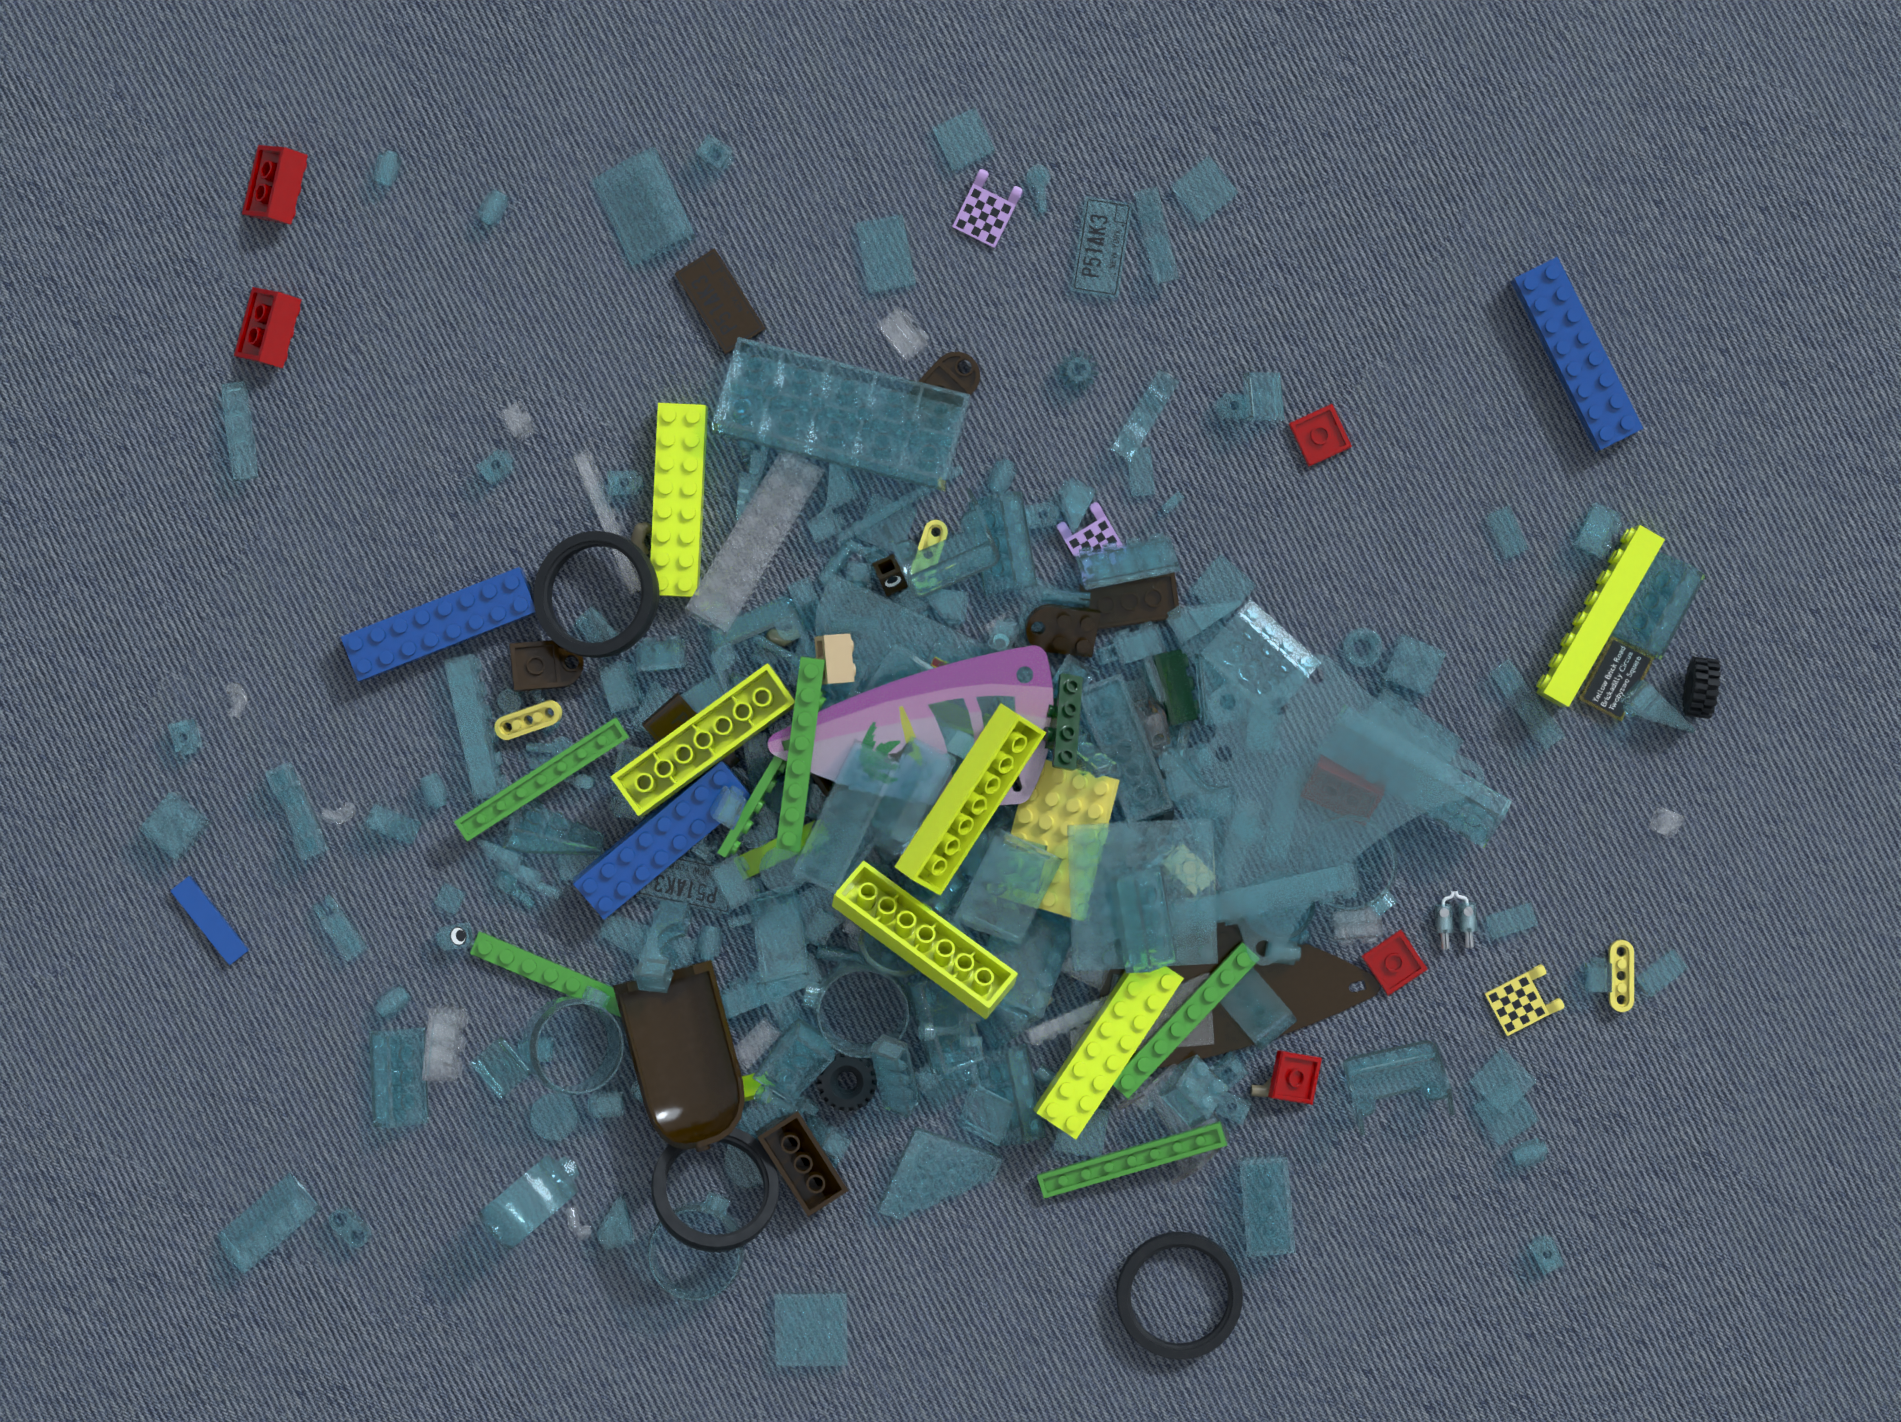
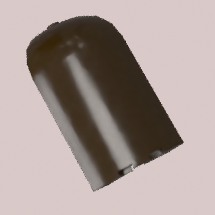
(684, 1057)

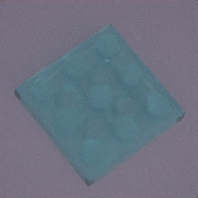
(811, 1329)

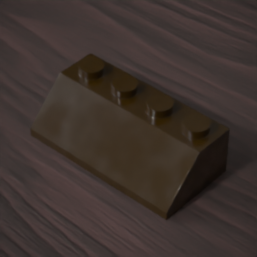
(801, 1162)

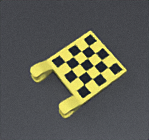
(1519, 1002)

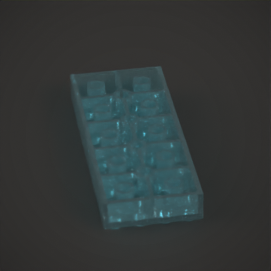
(841, 414)

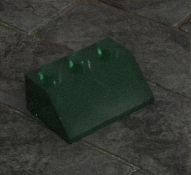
(1177, 686)

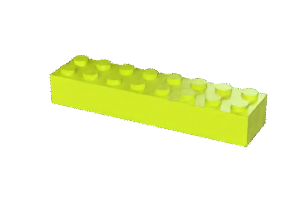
(678, 497)
(1600, 615)
(704, 740)
(970, 799)
(924, 939)
(1106, 1048)

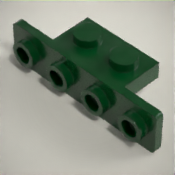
(1064, 724)

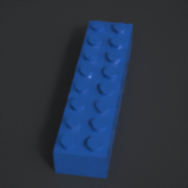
(1576, 354)
(439, 624)
(655, 842)

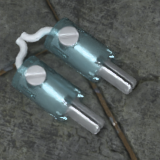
(1444, 919)

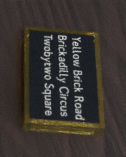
(1613, 676)

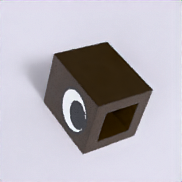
(890, 575)

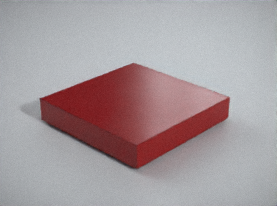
(1320, 435)
(1394, 962)
(1294, 1077)

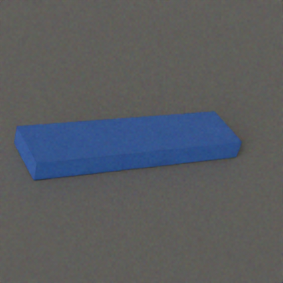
(209, 920)

